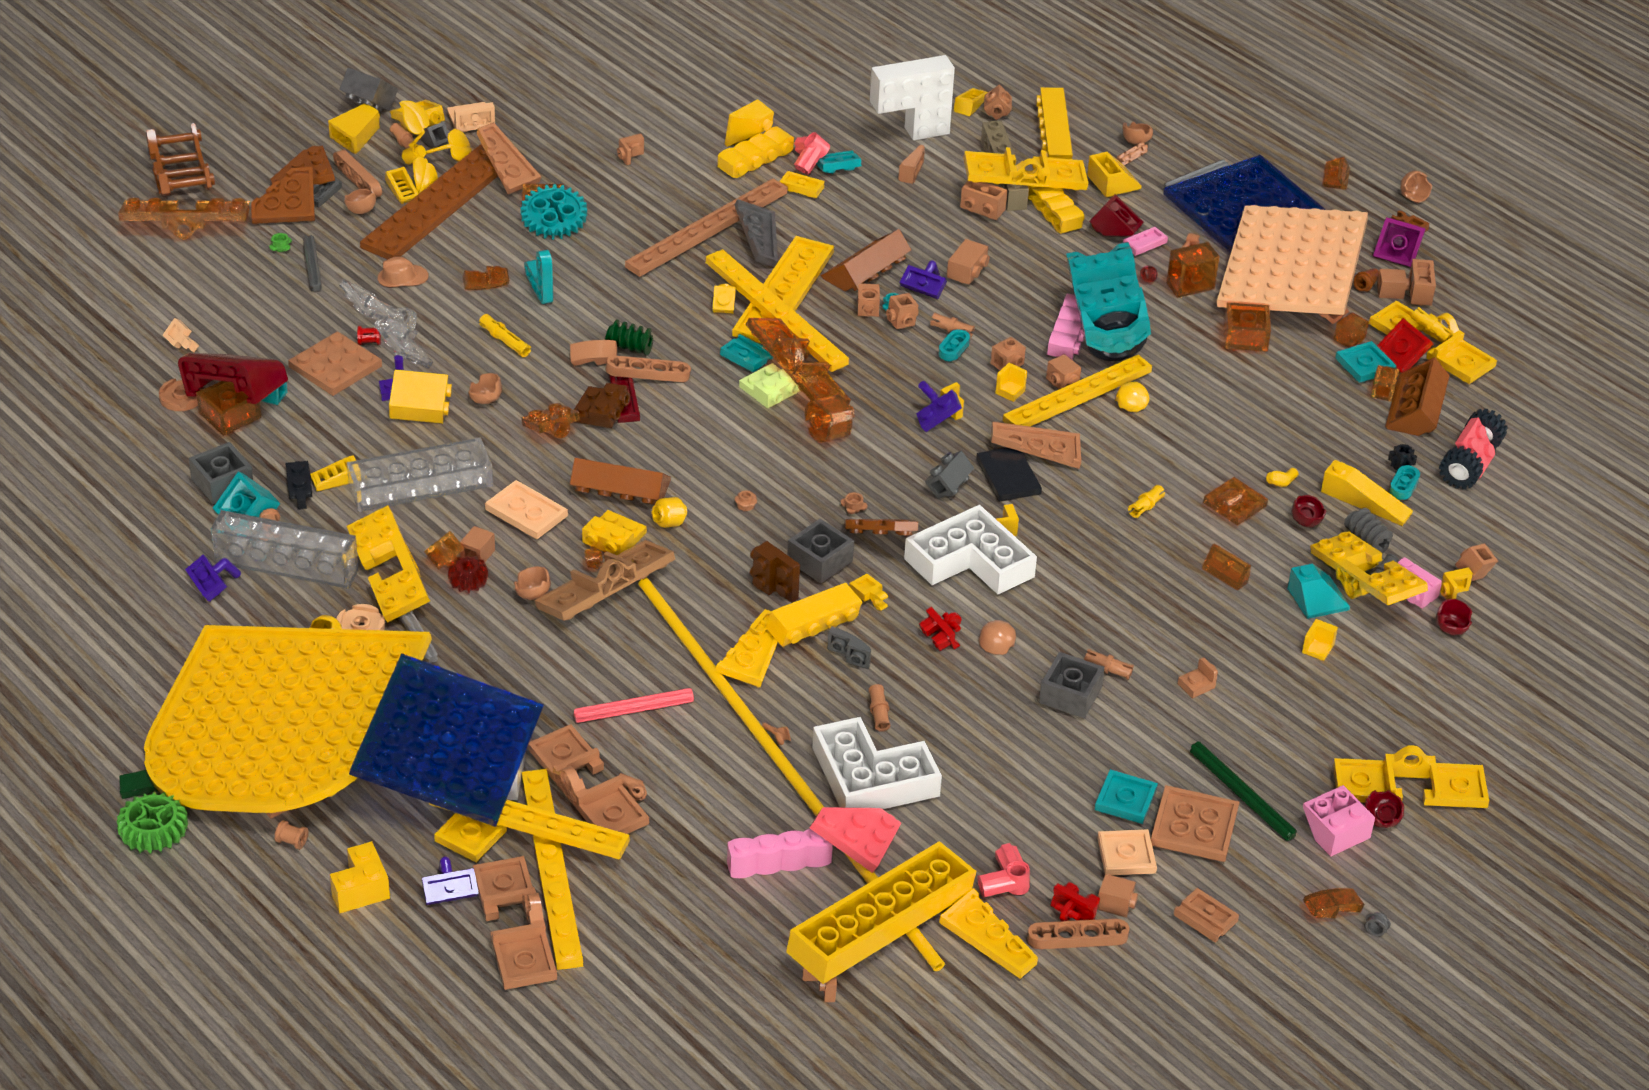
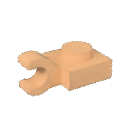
(177, 335)

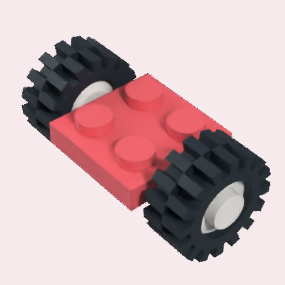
(1473, 449)

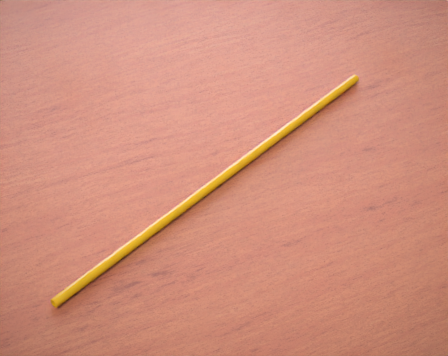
(768, 744)

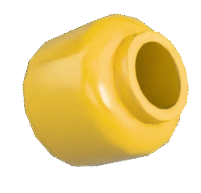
(669, 512)

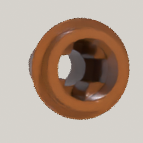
(1366, 279)

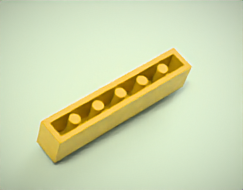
(1053, 123)

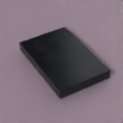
(1008, 474)

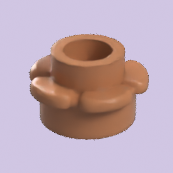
(746, 500)

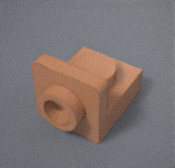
(630, 147)
(1199, 680)

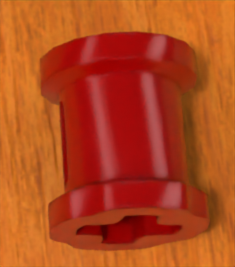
(368, 335)

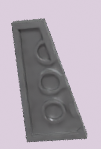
(760, 231)

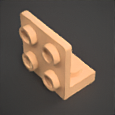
(472, 116)

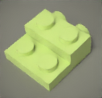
(769, 385)

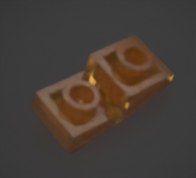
(491, 278)
(1330, 901)

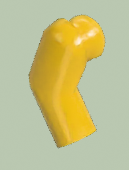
(1281, 478)

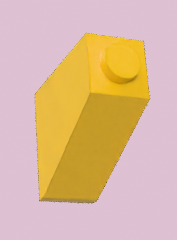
(354, 127)

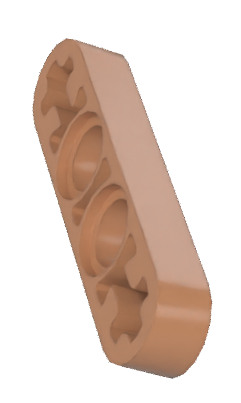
(356, 172)
(624, 367)
(1078, 937)

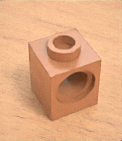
(868, 300)

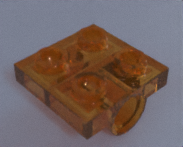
(546, 419)
(1235, 501)

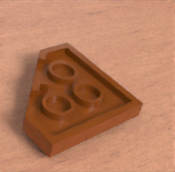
(311, 157)
(287, 199)
(881, 526)

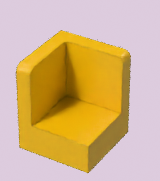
(1011, 382)
(1009, 519)
(1319, 639)

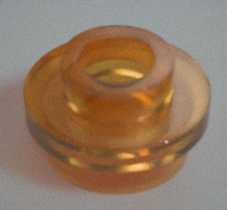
(593, 557)

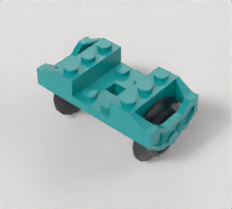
(1110, 302)

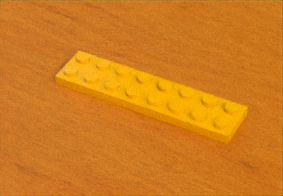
(790, 278)

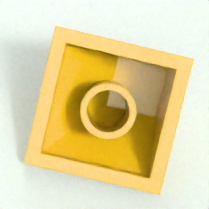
(748, 122)

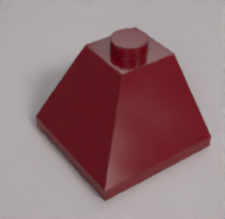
(1116, 219)

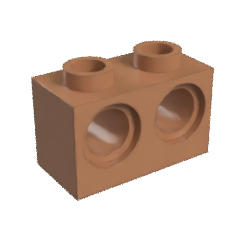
(1422, 282)

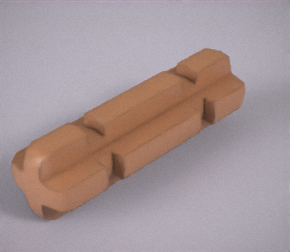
(1133, 153)

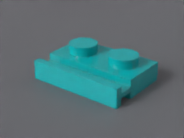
(840, 160)
(745, 353)

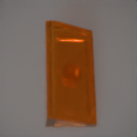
(1336, 173)
(1227, 567)

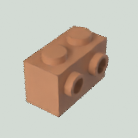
(984, 199)
(967, 261)

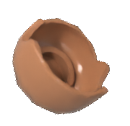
(1137, 133)
(1415, 186)
(360, 201)
(487, 389)
(532, 583)
(997, 637)

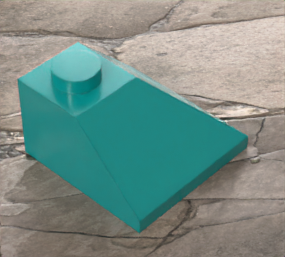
(245, 497)
(1315, 592)

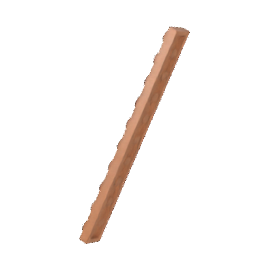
(702, 229)

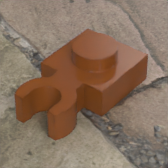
(1401, 216)

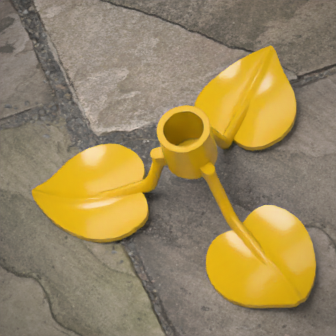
(415, 121)

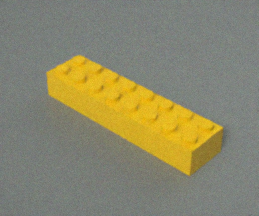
(880, 912)

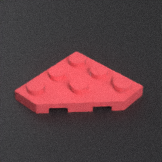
(857, 832)

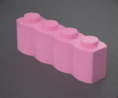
(1068, 330)
(773, 853)

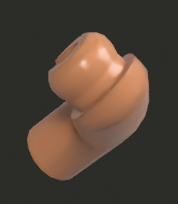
(635, 787)

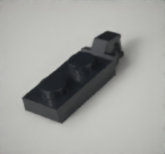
(299, 482)

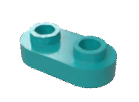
(954, 345)
(1404, 482)

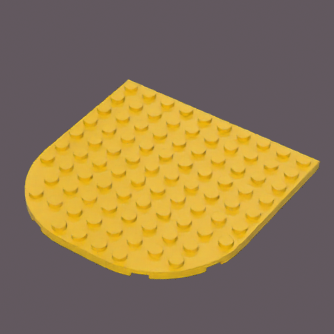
(271, 714)

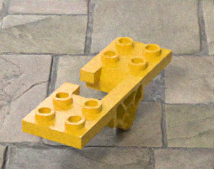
(1047, 171)
(1453, 354)
(378, 541)
(1353, 556)
(1451, 783)

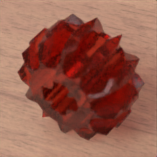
(468, 573)

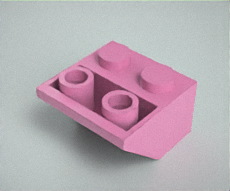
(1338, 820)

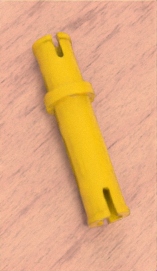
(499, 331)

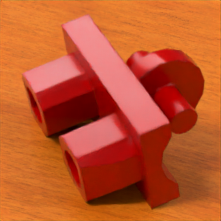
(944, 626)
(1072, 905)

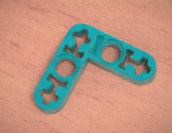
(540, 276)

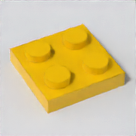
(468, 836)

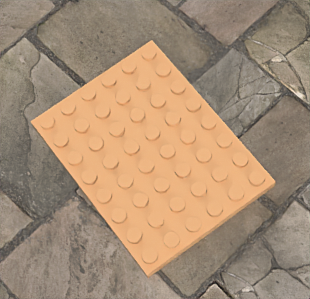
(1294, 259)

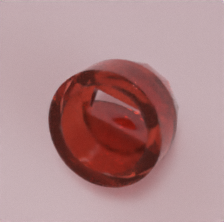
(1152, 273)

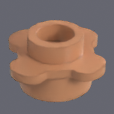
(853, 503)

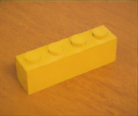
(814, 614)

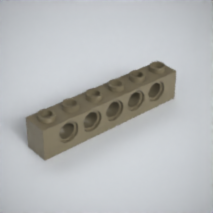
(995, 140)

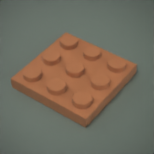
(335, 363)
(1194, 823)

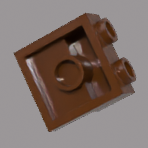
(602, 405)
(775, 571)

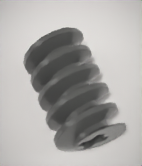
(1369, 529)

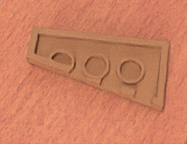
(506, 159)
(1040, 442)

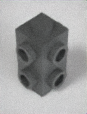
(949, 474)

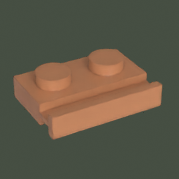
(1206, 915)

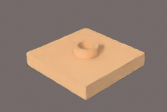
(1127, 852)

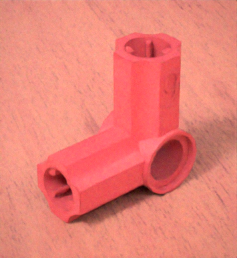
(811, 150)
(1013, 875)

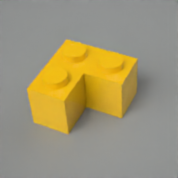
(363, 881)

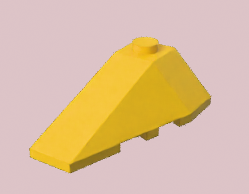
(1358, 490)

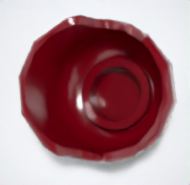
(1308, 511)
(1454, 617)
(1385, 807)

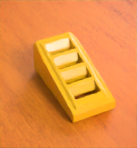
(969, 101)
(398, 174)
(338, 472)

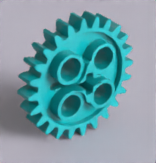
(553, 211)

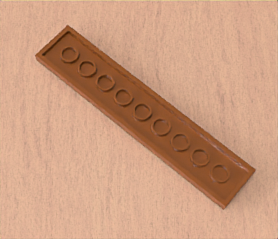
(431, 206)

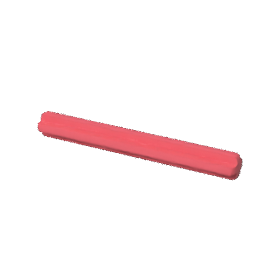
(633, 705)

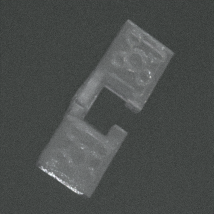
(389, 323)

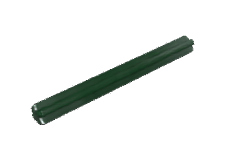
(1243, 791)

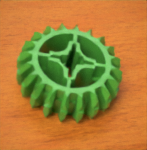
(152, 822)

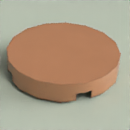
(174, 398)

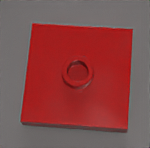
(1405, 345)

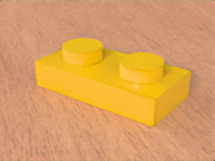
(802, 184)

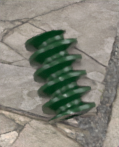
(630, 337)

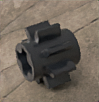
(1402, 456)

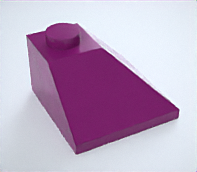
(1399, 242)

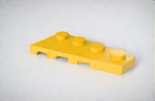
(751, 655)
(983, 930)

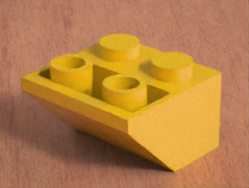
(1110, 175)

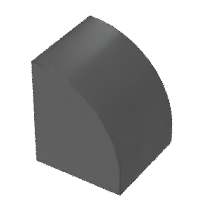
(435, 135)

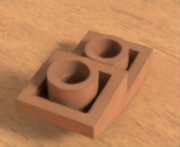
(591, 351)

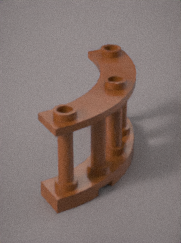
(163, 177)

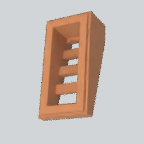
(912, 165)

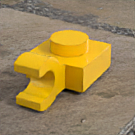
(869, 588)

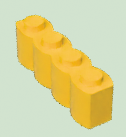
(753, 153)
(1056, 208)

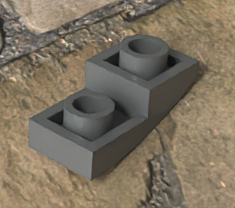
(856, 650)

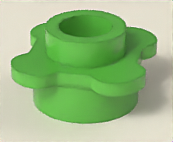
(280, 242)

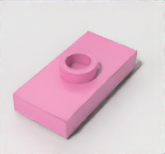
(1146, 240)

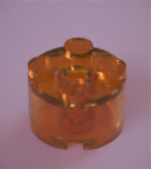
(829, 418)

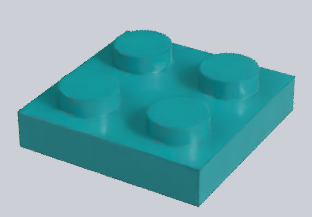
(1363, 360)
(1126, 796)

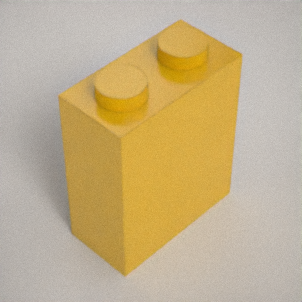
(419, 396)

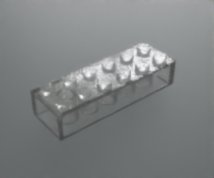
(419, 474)
(285, 549)

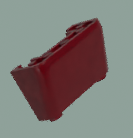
(250, 375)

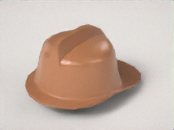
(401, 272)

